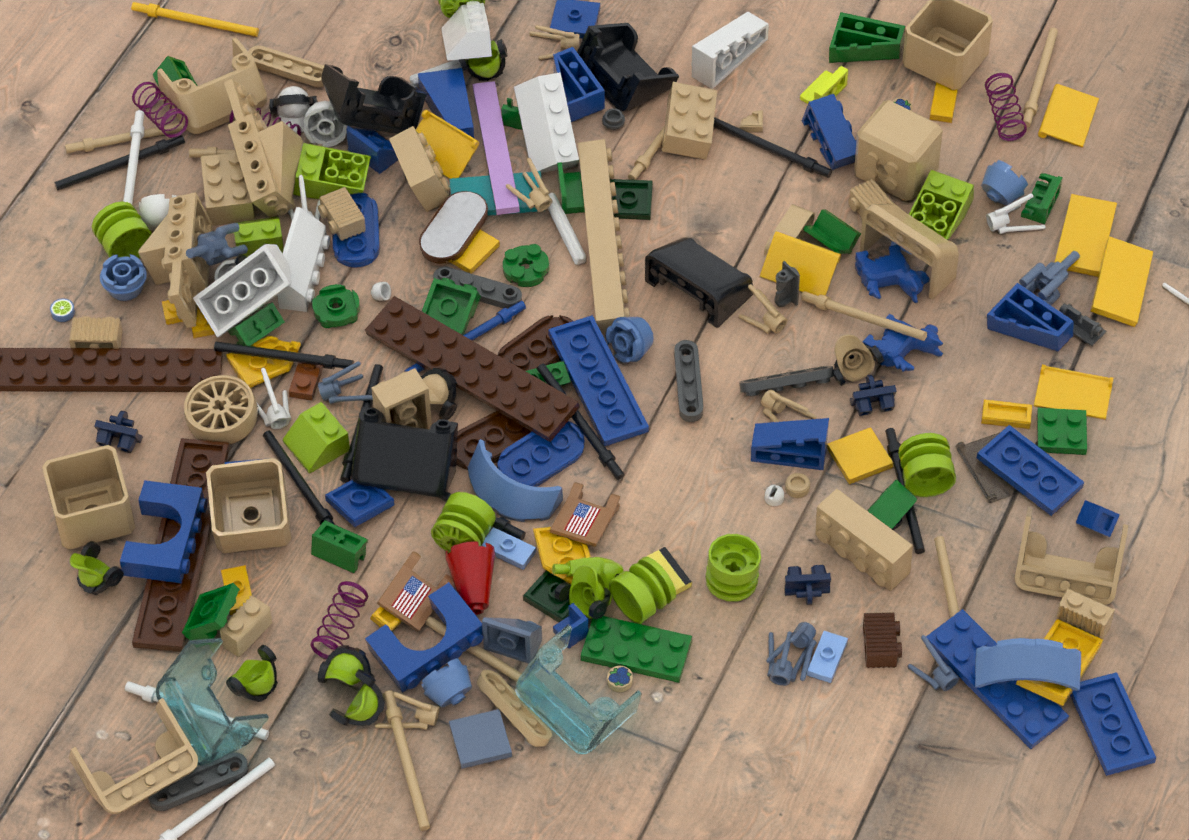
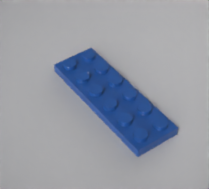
(598, 381)
(1021, 710)

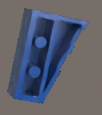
(581, 88)

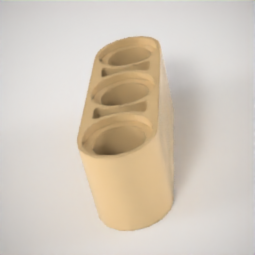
(793, 224)

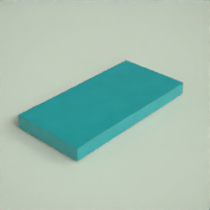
(482, 186)

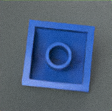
(372, 144)

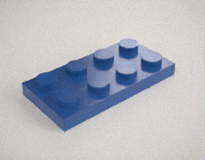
(1030, 470)
(1112, 724)

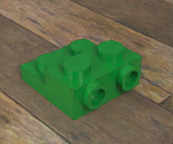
(451, 303)
(210, 612)

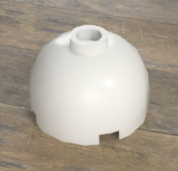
(322, 125)
(154, 210)

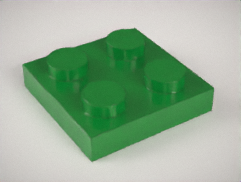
(1062, 431)

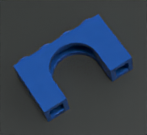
(169, 559)
(410, 666)

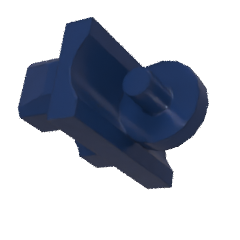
(869, 393)
(127, 435)
(807, 584)

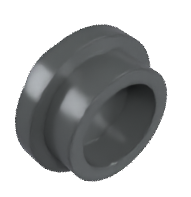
(613, 119)

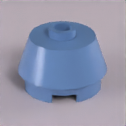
(1002, 183)
(123, 277)
(629, 338)
(448, 684)

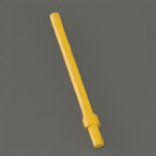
(155, 10)

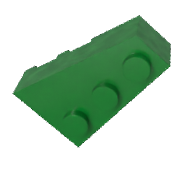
(865, 39)

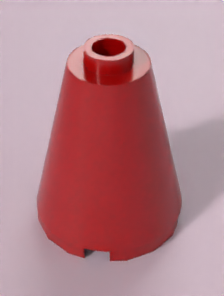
(472, 573)

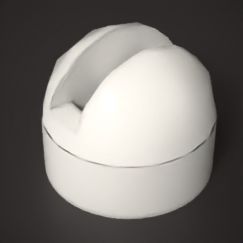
(381, 291)
(778, 497)

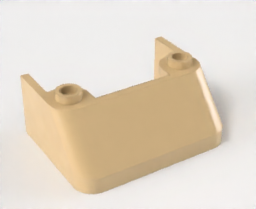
(209, 103)
(915, 238)
(1056, 574)
(175, 762)

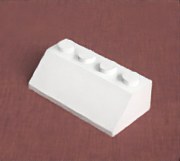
(467, 33)
(546, 122)
(305, 256)
(244, 288)

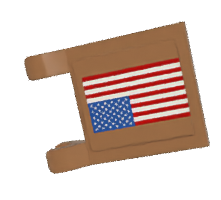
(582, 519)
(409, 594)

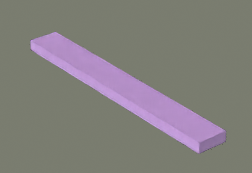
(495, 147)

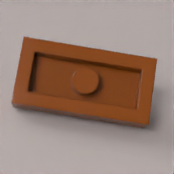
(305, 381)

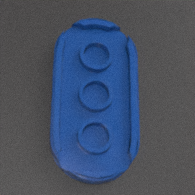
(364, 247)
(536, 460)

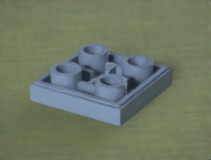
(480, 738)

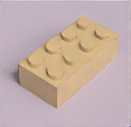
(863, 540)

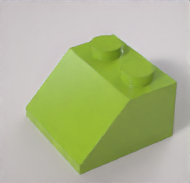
(258, 233)
(316, 438)

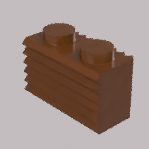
(881, 640)

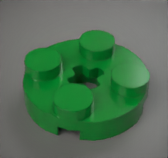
(521, 255)
(340, 316)

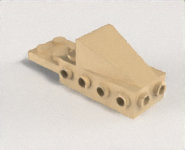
(265, 153)
(166, 254)

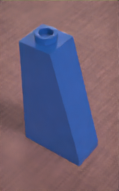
(448, 97)

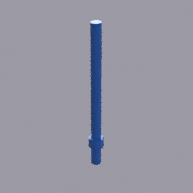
(502, 317)

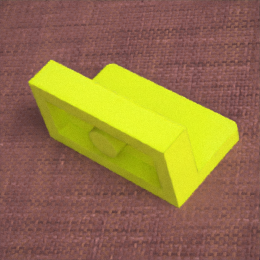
(826, 85)

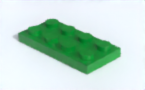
(637, 647)

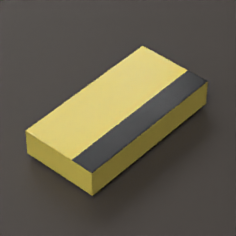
(675, 572)

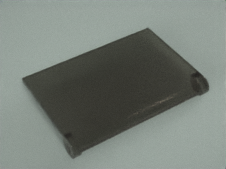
(990, 483)

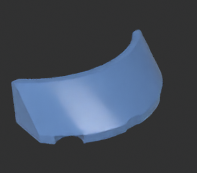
(508, 496)
(1028, 660)

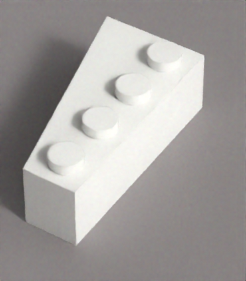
(727, 48)

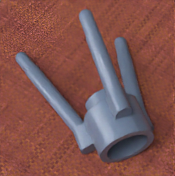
(330, 387)
(801, 638)
(782, 671)
(943, 674)

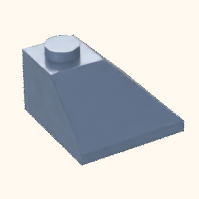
(512, 637)

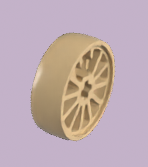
(221, 409)

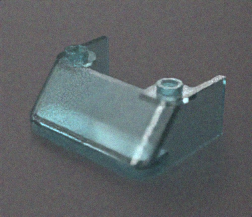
(562, 707)
(196, 708)

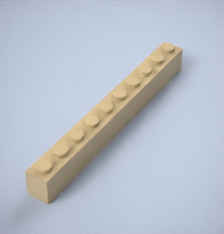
(601, 233)

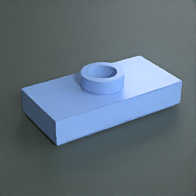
(510, 548)
(827, 656)

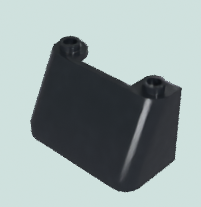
(619, 69)
(390, 109)
(701, 275)
(404, 455)

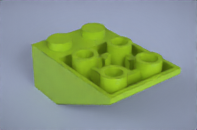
(330, 170)
(943, 203)

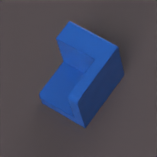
(1097, 518)
(579, 625)

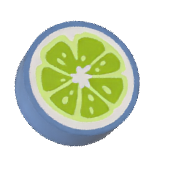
(62, 310)

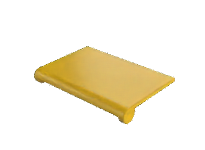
(1068, 115)
(450, 145)
(812, 262)
(1074, 391)

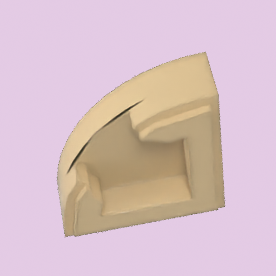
(753, 122)

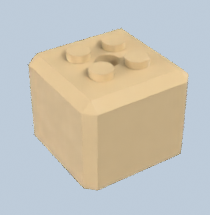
(947, 41)
(897, 150)
(246, 487)
(88, 497)

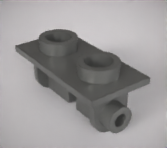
(787, 285)
(1083, 326)

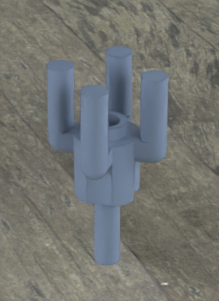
(214, 247)
(1048, 278)

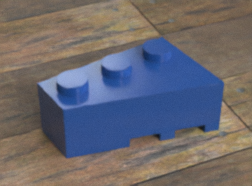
(831, 130)
(1030, 319)
(791, 443)

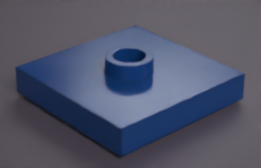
(575, 16)
(359, 502)

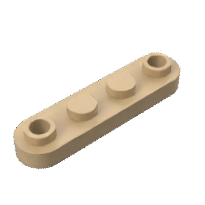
(287, 65)
(514, 708)

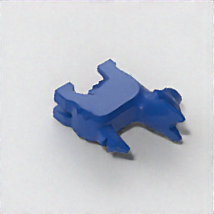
(890, 271)
(896, 346)

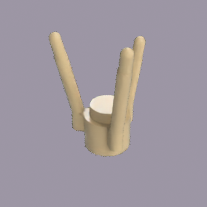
(568, 39)
(538, 196)
(773, 319)
(776, 403)
(425, 713)

